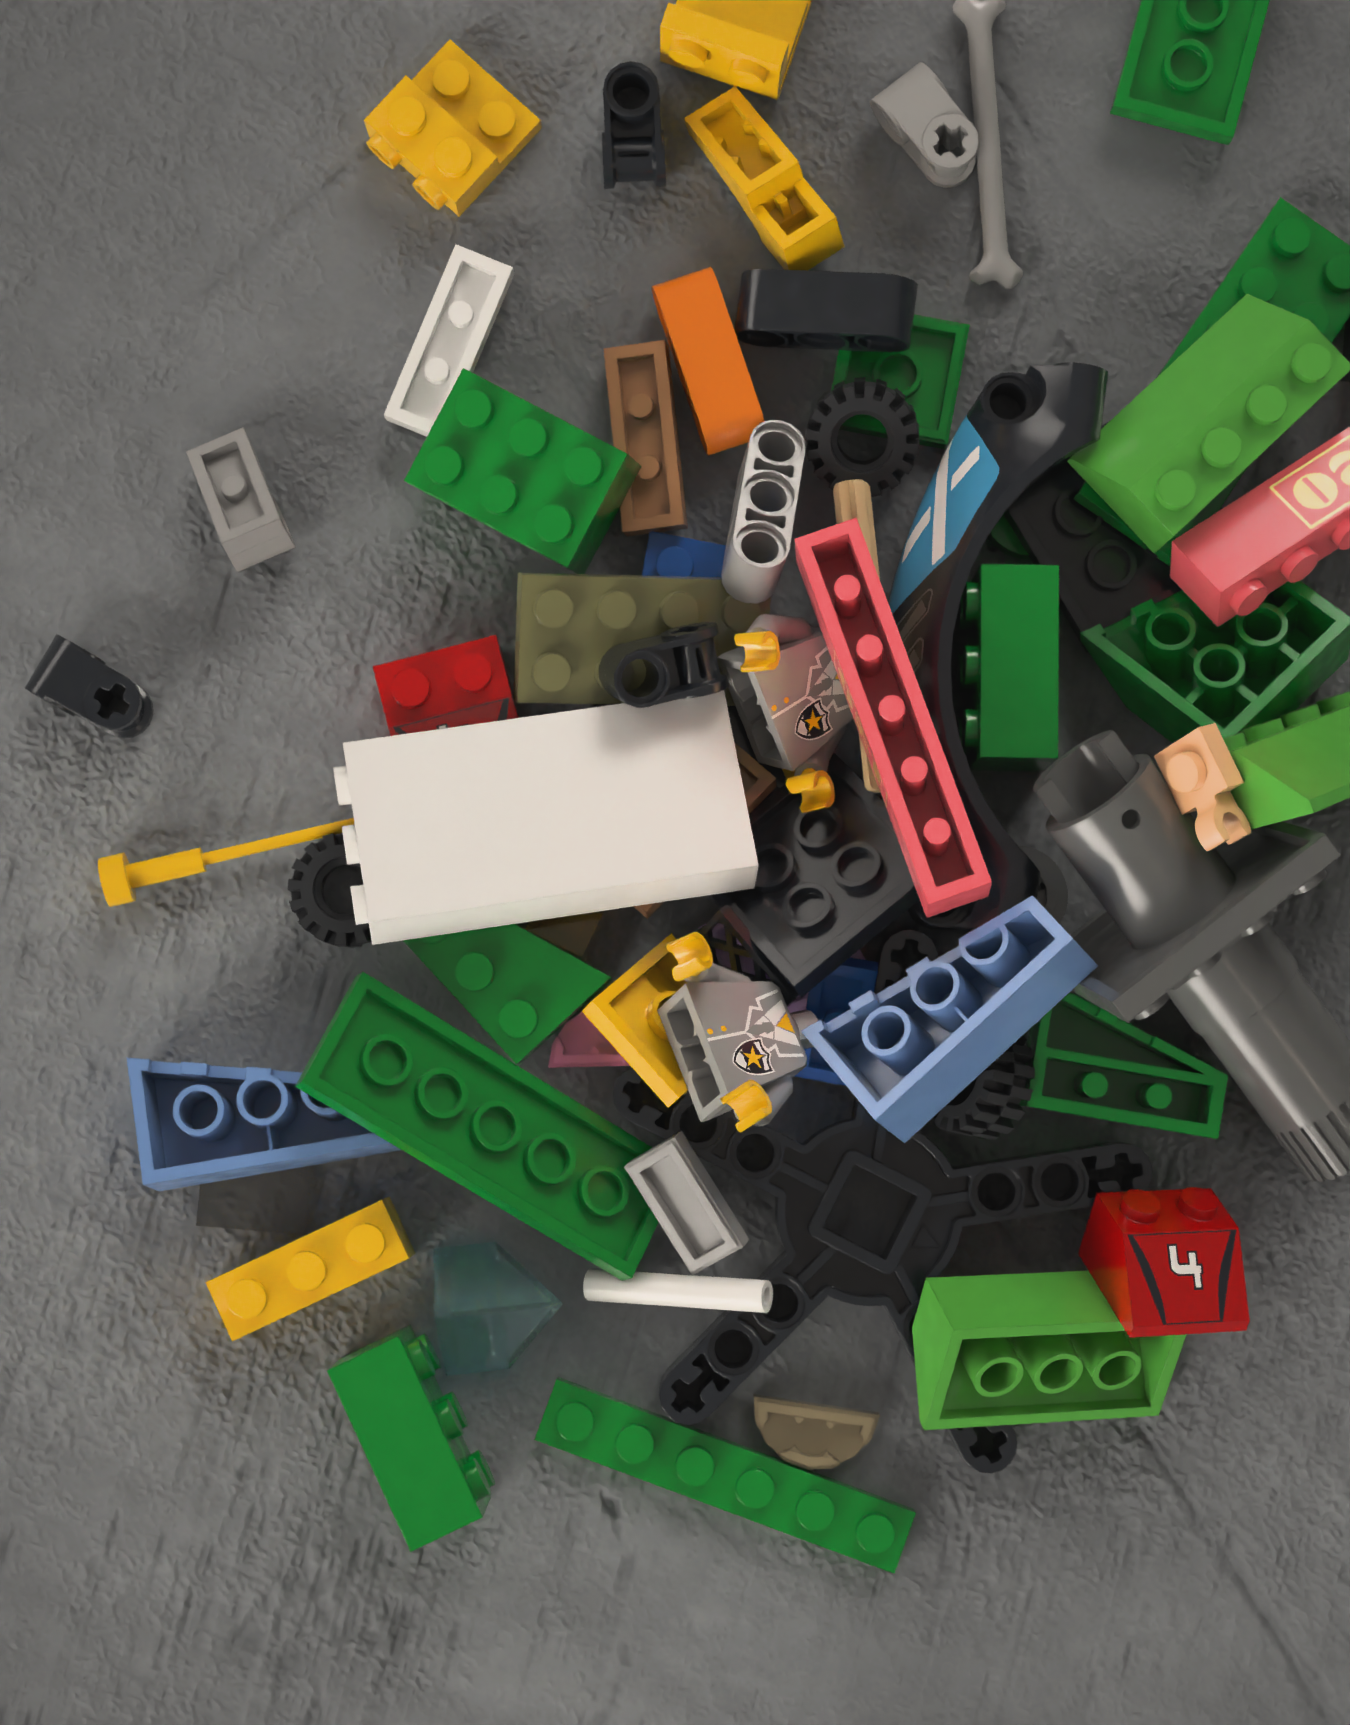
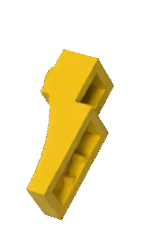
(765, 181)

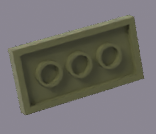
(575, 618)

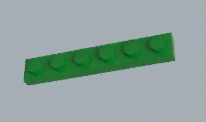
(725, 1475)

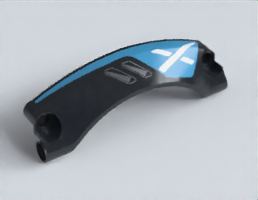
(970, 491)

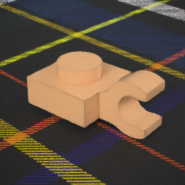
(1201, 780)

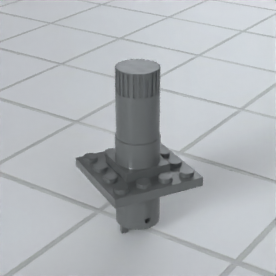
(1201, 934)

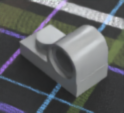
(240, 500)

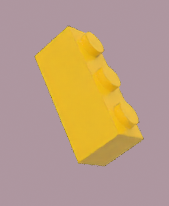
(310, 1268)

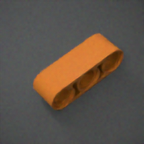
(708, 359)

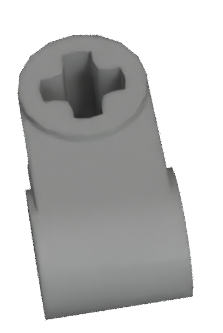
(923, 117)

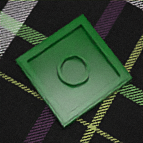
(923, 373)

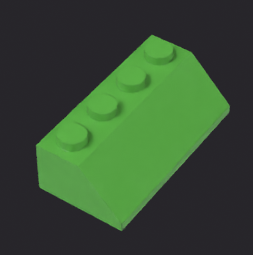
(1209, 417)
(1294, 762)
(1032, 1353)

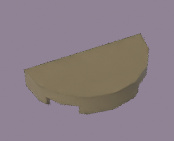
(813, 1432)

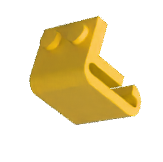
(734, 40)

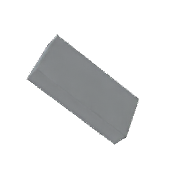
(687, 1203)

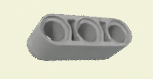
(763, 511)

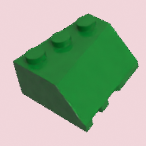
(1189, 673)

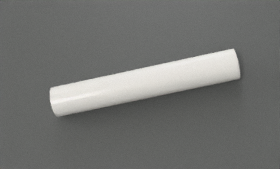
(680, 1291)

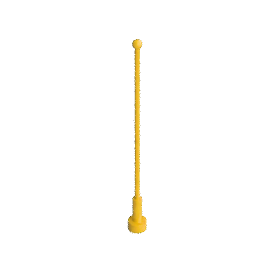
(121, 878)

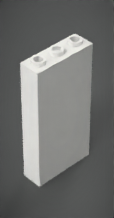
(545, 817)

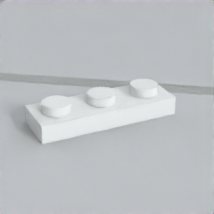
(449, 337)

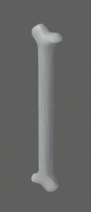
(996, 261)

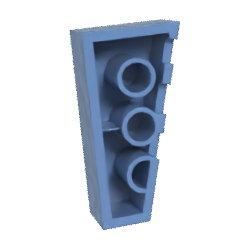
(950, 1016)
(233, 1123)

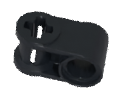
(632, 138)
(677, 665)
(85, 686)

